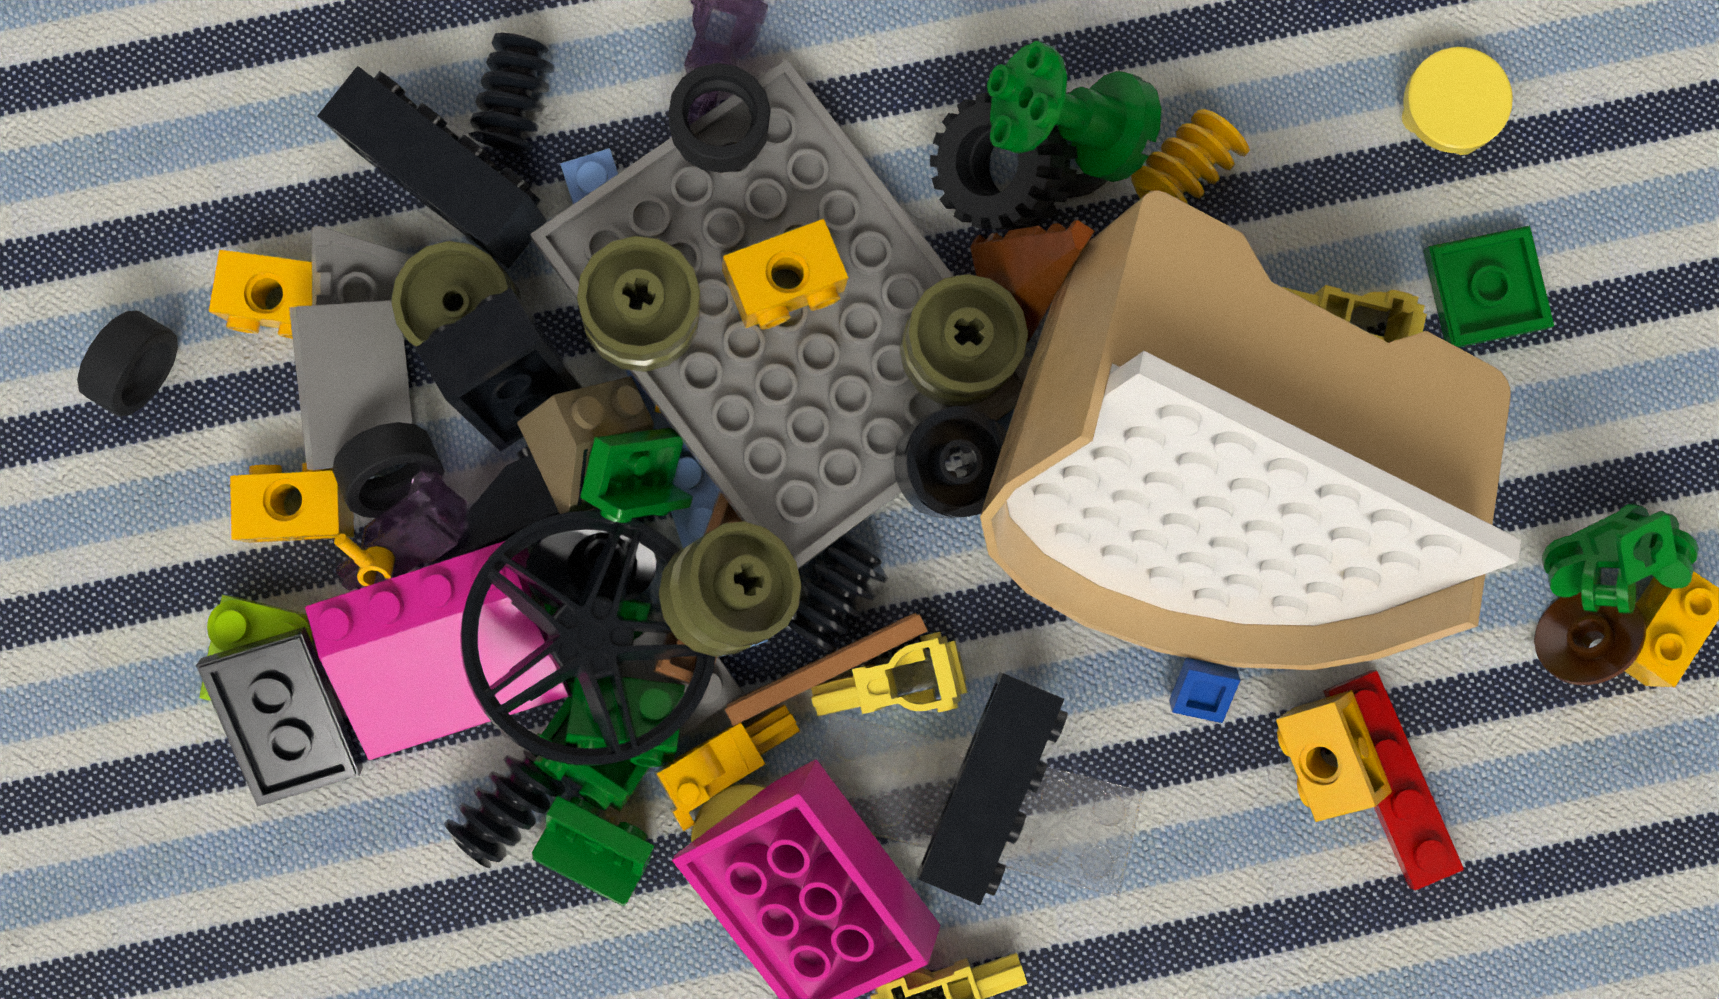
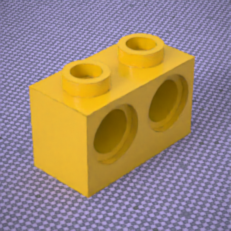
(1675, 629)

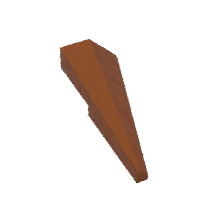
(1031, 264)

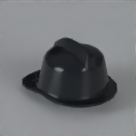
(569, 557)

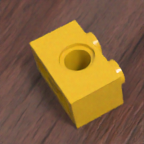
(805, 251)
(244, 283)
(260, 511)
(1338, 726)

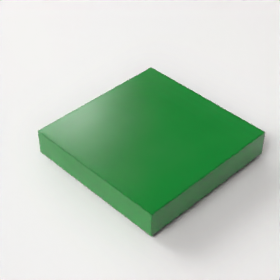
(1488, 287)

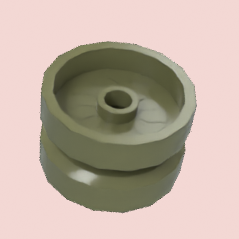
(635, 272)
(439, 280)
(969, 310)
(730, 589)

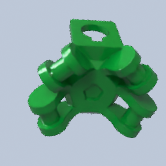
(1625, 542)

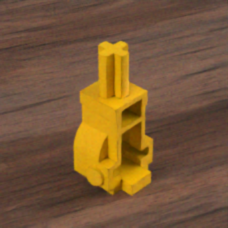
(722, 762)

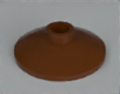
(1568, 630)

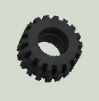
(967, 180)

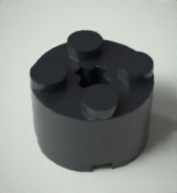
(931, 441)

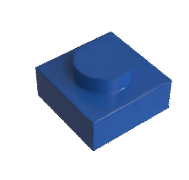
(1204, 690)

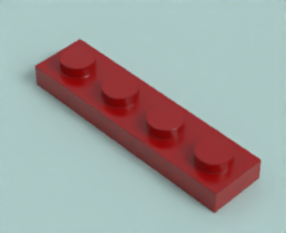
(1409, 811)

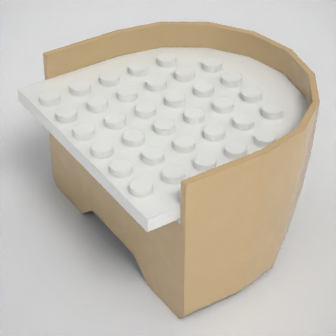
(1242, 463)

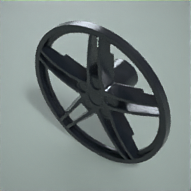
(583, 641)

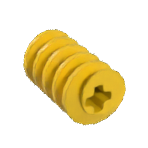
(1191, 156)

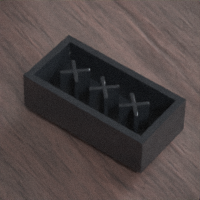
(434, 164)

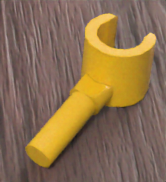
(368, 560)

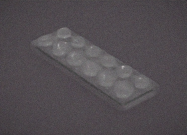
(899, 781)

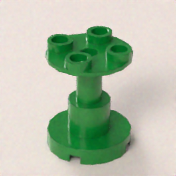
(1103, 122)

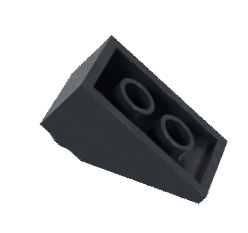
(496, 366)

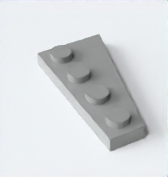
(352, 268)

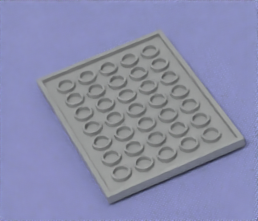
(798, 414)

